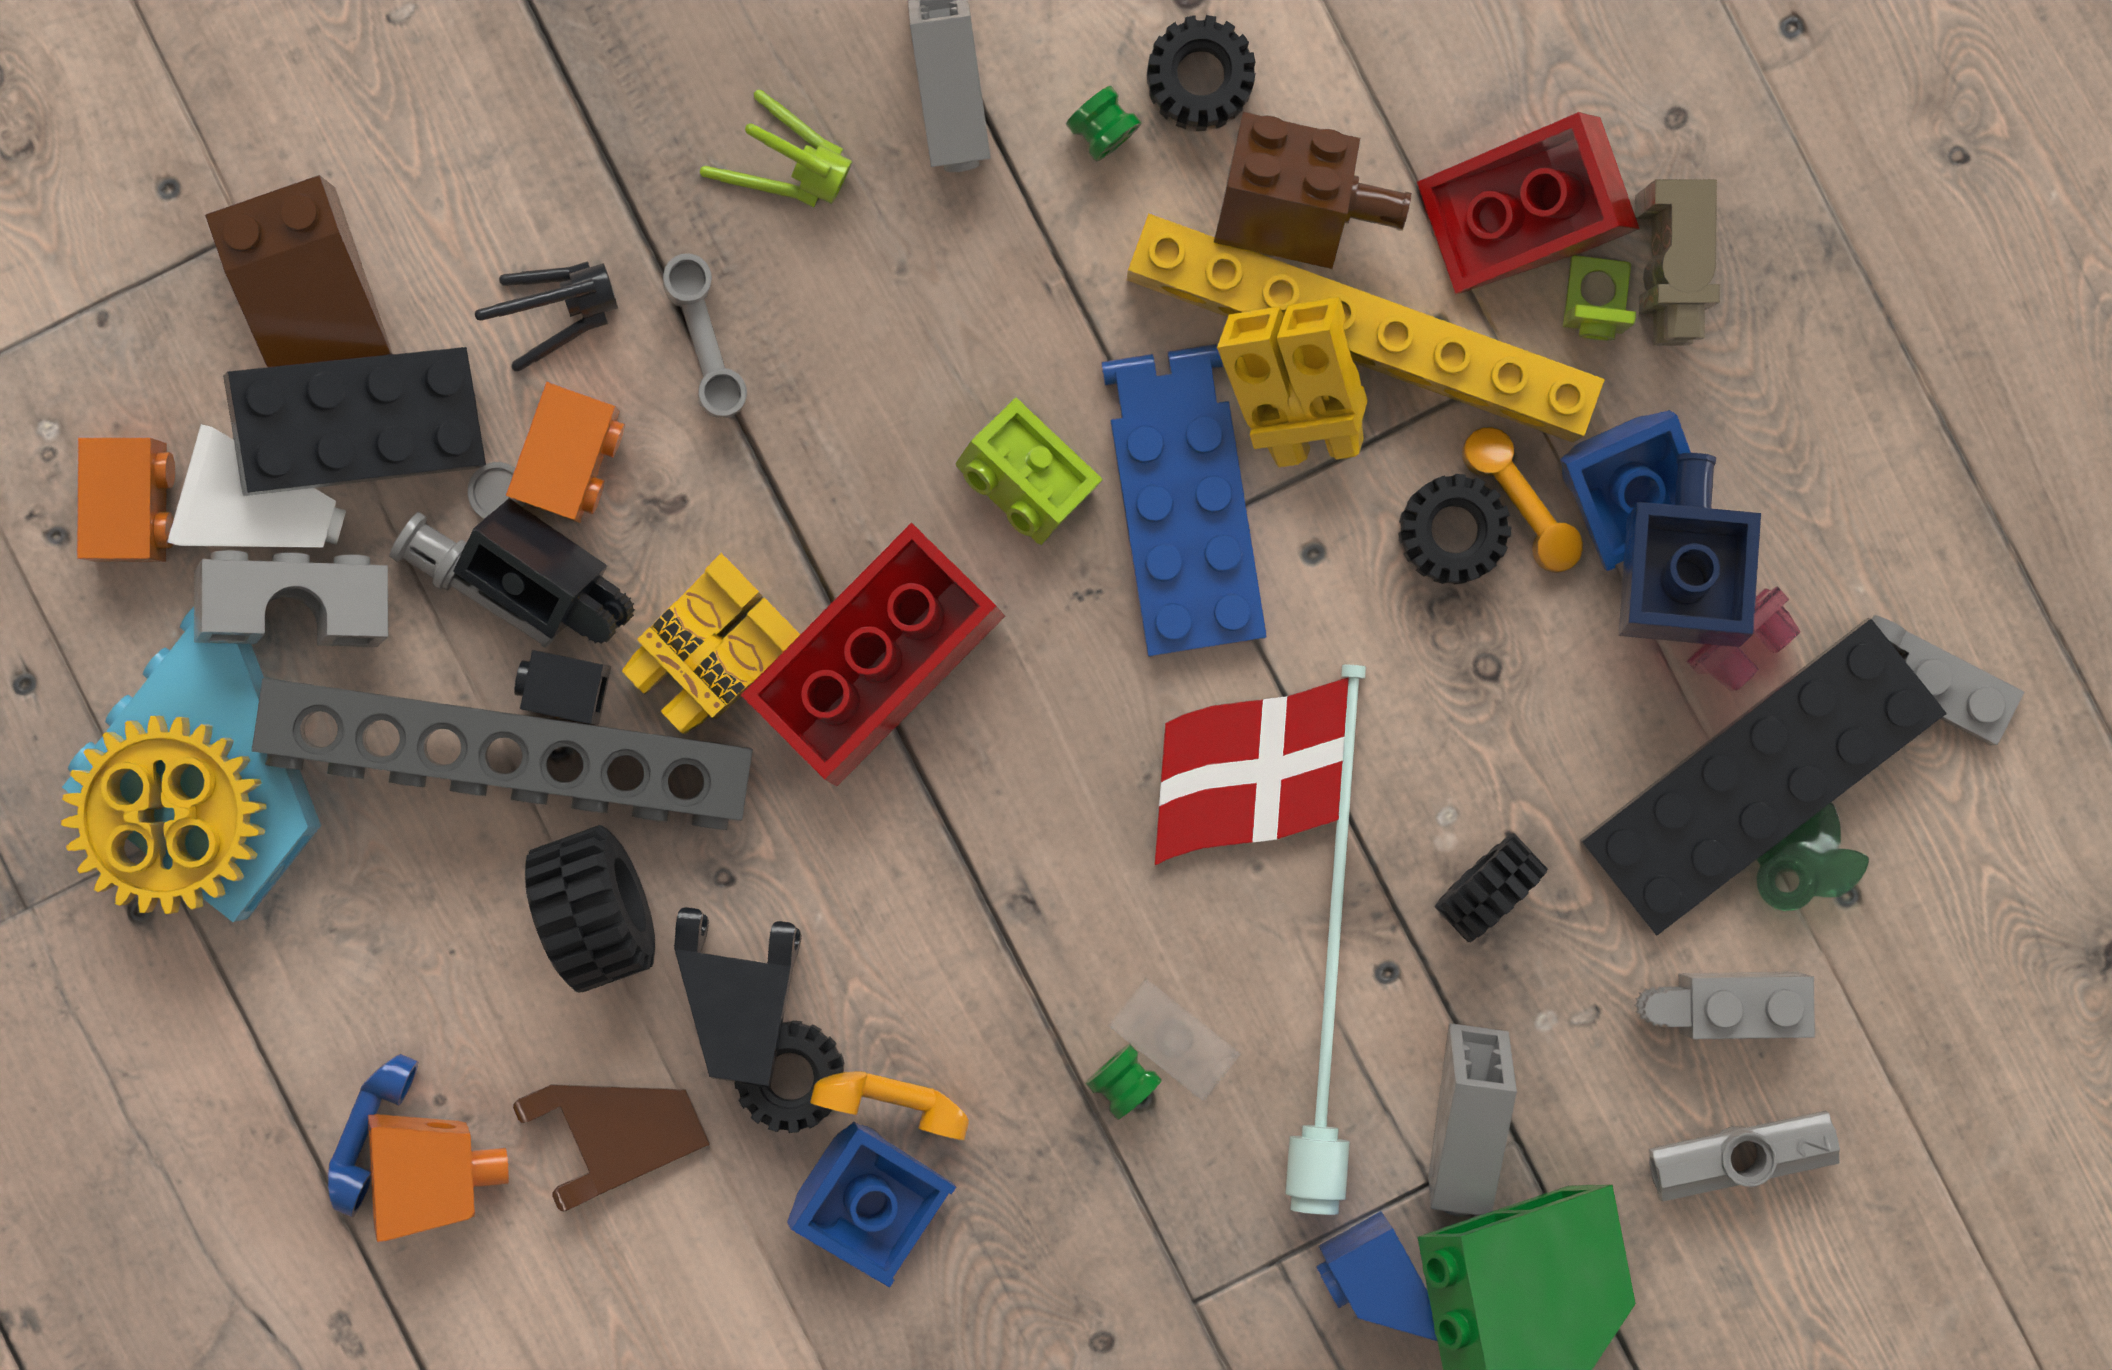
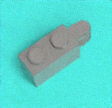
(1734, 1005)

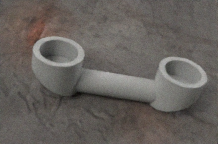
(687, 285)

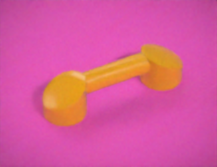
(1491, 454)
(844, 1093)

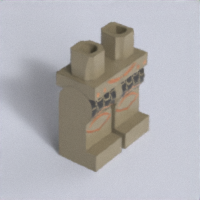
(1682, 257)

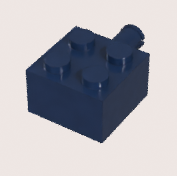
(1690, 565)

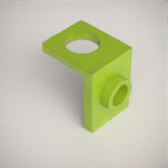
(1592, 320)

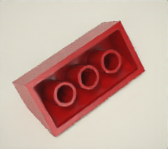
(873, 655)

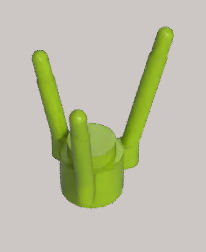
(818, 169)

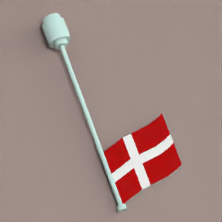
(1257, 778)

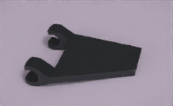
(736, 1001)

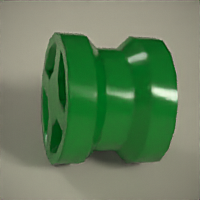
(1103, 123)
(1123, 1081)

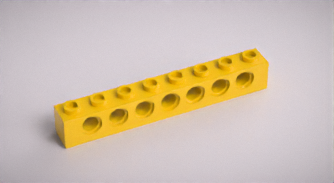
(1377, 330)

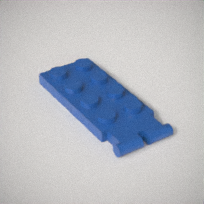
(1184, 503)

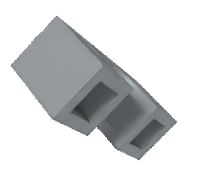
(343, 595)

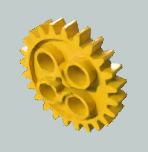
(108, 819)

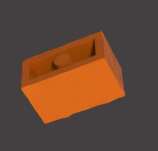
(565, 453)
(123, 499)

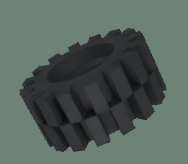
(1201, 37)
(1480, 503)
(1491, 888)
(794, 1113)

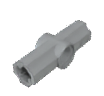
(1780, 1146)

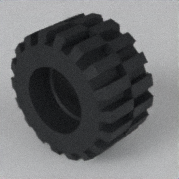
(589, 909)

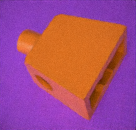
(426, 1173)

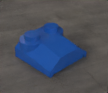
(1619, 470)
(867, 1202)

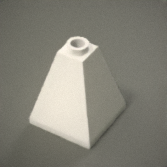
(219, 515)

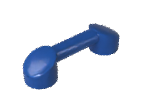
(345, 1180)

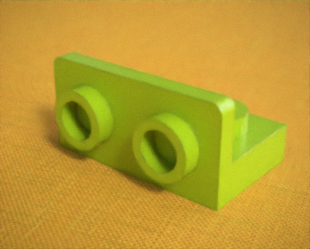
(1027, 471)

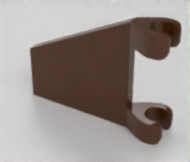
(617, 1132)

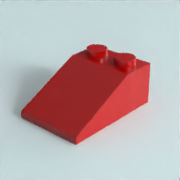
(1528, 203)

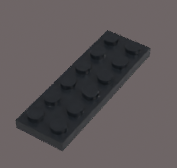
(1763, 776)

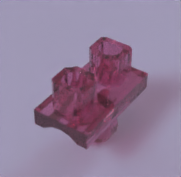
(1771, 625)

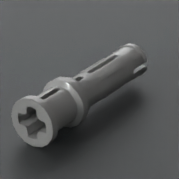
(438, 557)

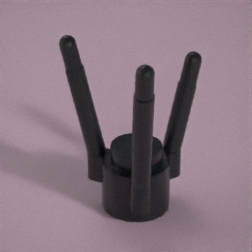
(585, 292)

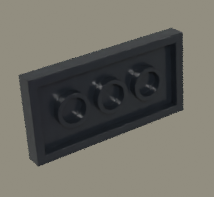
(353, 420)

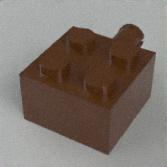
(1296, 191)

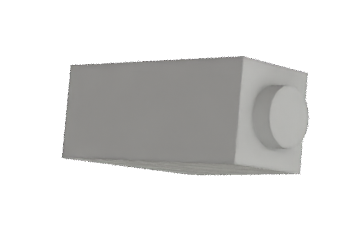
(949, 83)
(1471, 1120)

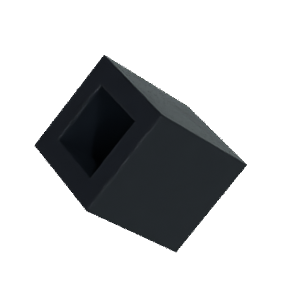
(562, 686)

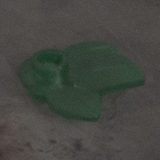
(1816, 859)

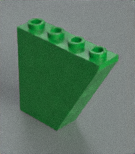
(1530, 1283)

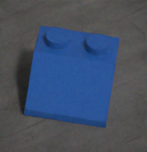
(1377, 1277)

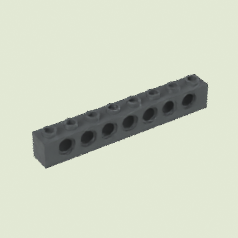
(288, 705)

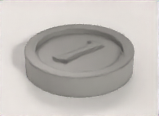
(489, 487)

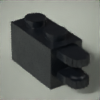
(542, 575)

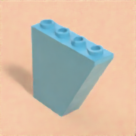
(218, 688)

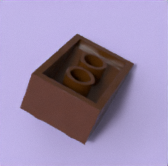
(299, 276)

